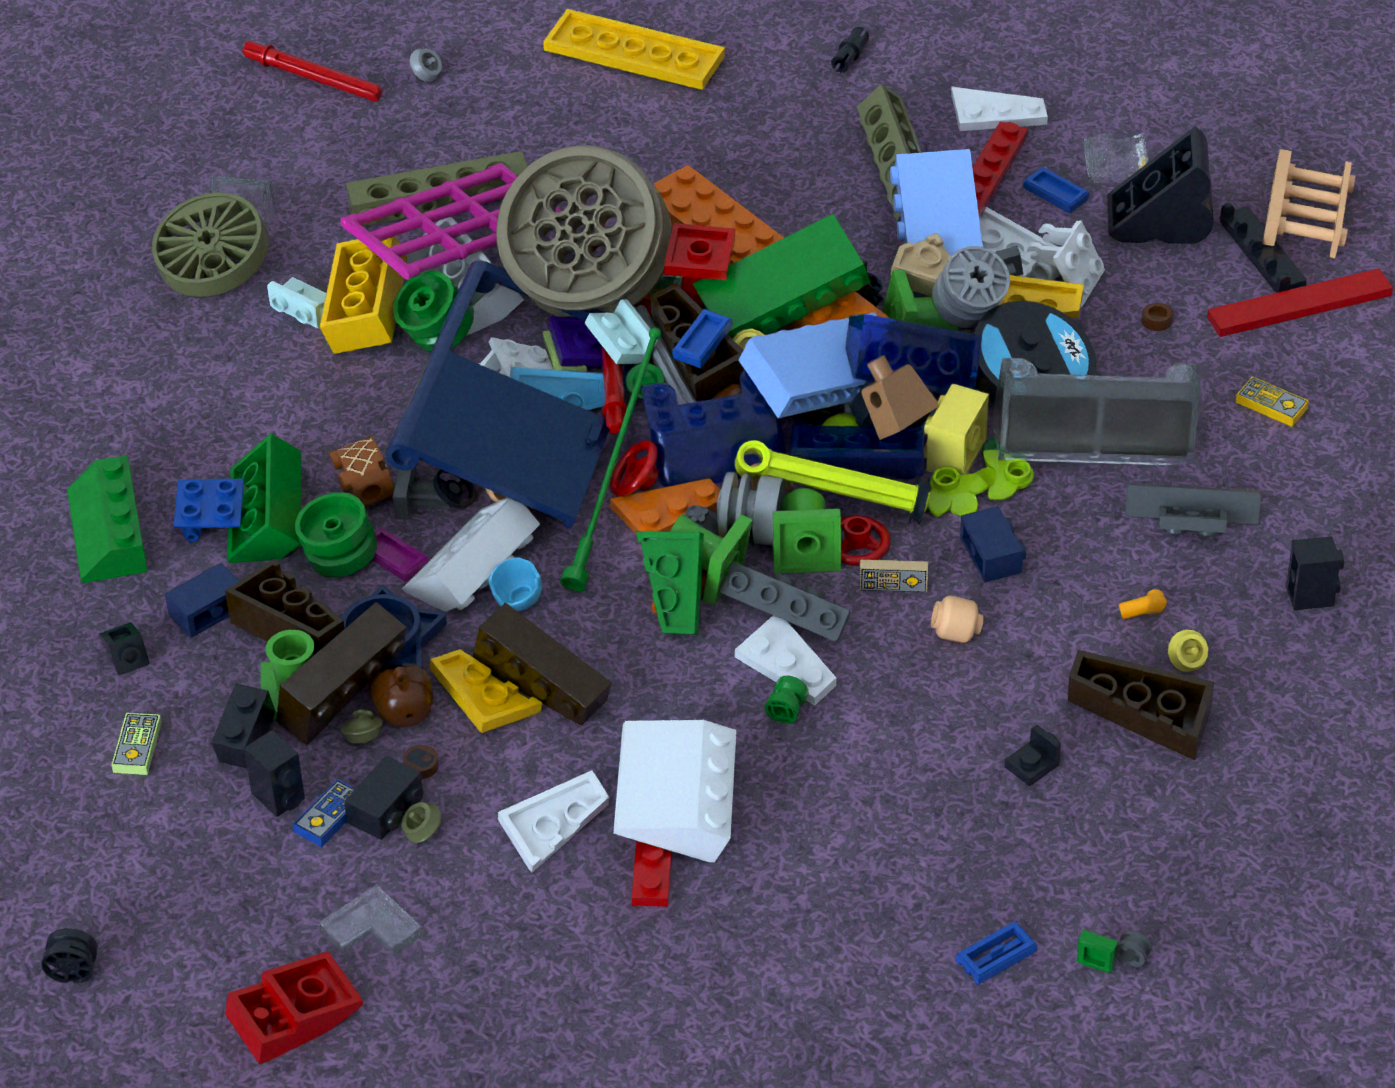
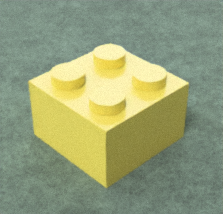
(956, 429)

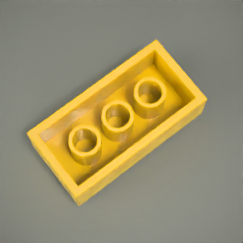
(360, 298)

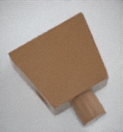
(896, 397)

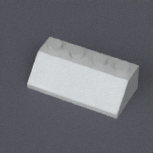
(472, 555)

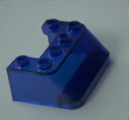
(705, 436)

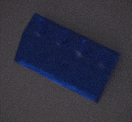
(935, 353)
(861, 449)

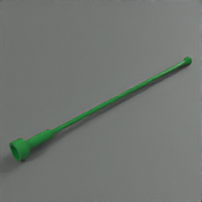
(575, 576)

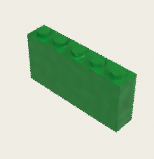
(786, 279)

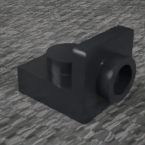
(125, 648)
(1035, 757)

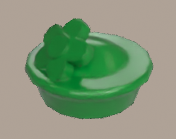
(652, 376)

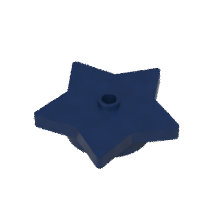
(420, 624)

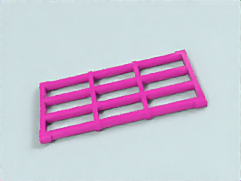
(425, 221)

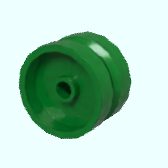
(424, 305)
(336, 534)

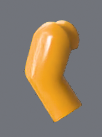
(1152, 603)

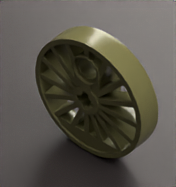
(211, 246)

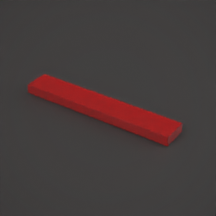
(1299, 302)

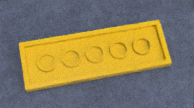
(634, 49)

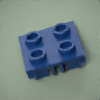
(207, 505)

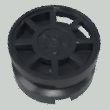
(71, 954)

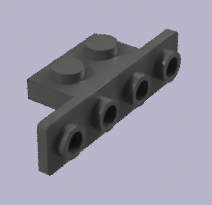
(1193, 507)
(787, 602)

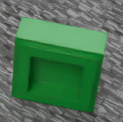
(1097, 951)

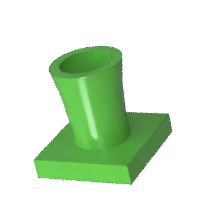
(904, 307)
(806, 534)
(718, 551)
(286, 654)

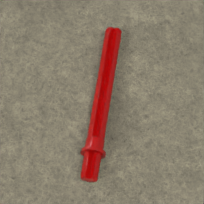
(270, 56)
(614, 406)

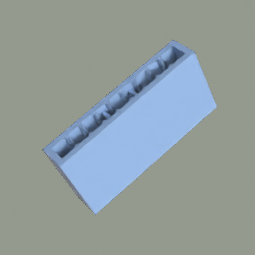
(936, 197)
(802, 367)

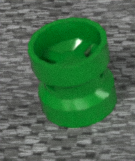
(783, 704)

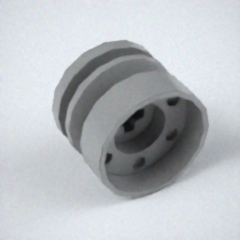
(970, 286)
(751, 503)

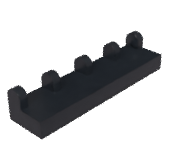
(1269, 260)

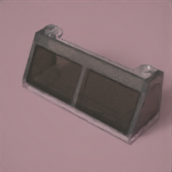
(1096, 416)

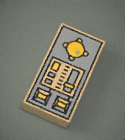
(893, 575)

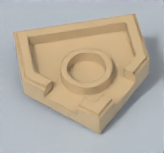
(922, 263)

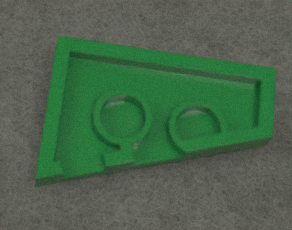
(675, 577)

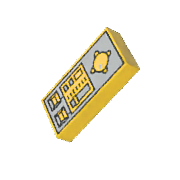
(1272, 401)

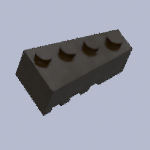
(673, 314)
(274, 602)
(539, 665)
(338, 672)
(1143, 699)

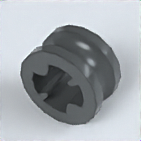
(1133, 948)

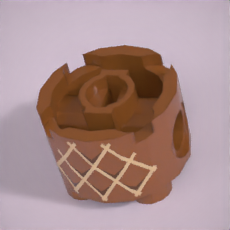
(363, 471)

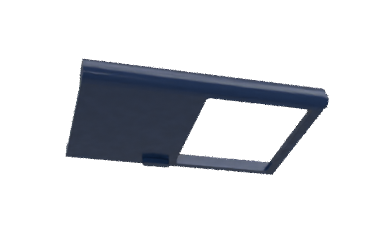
(496, 426)

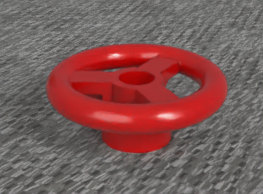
(638, 474)
(858, 536)

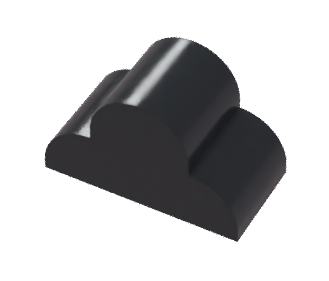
(1166, 196)

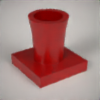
(698, 254)

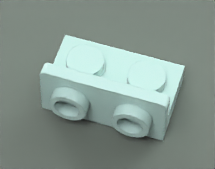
(298, 300)
(621, 333)

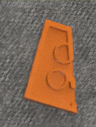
(662, 507)

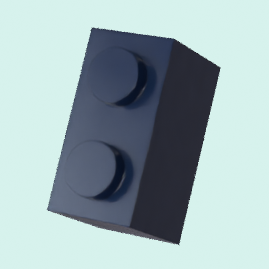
(992, 544)
(201, 600)

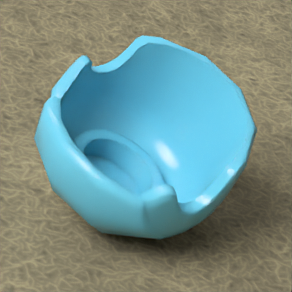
(516, 583)

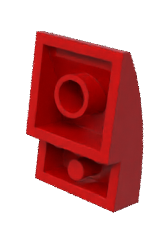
(292, 1006)

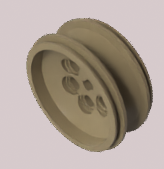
(633, 245)

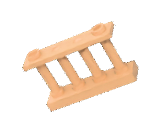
(1280, 206)

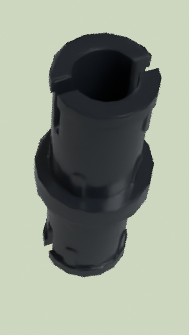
(850, 49)

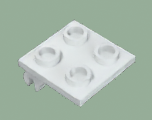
(1075, 260)
(509, 353)

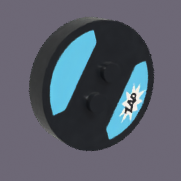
(1033, 333)

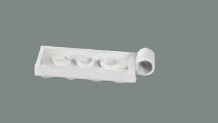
(1003, 233)

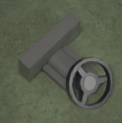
(428, 495)

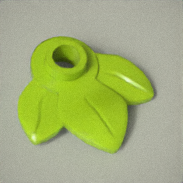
(1004, 476)
(954, 492)

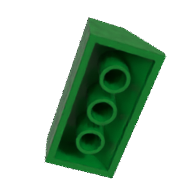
(268, 502)
(106, 521)

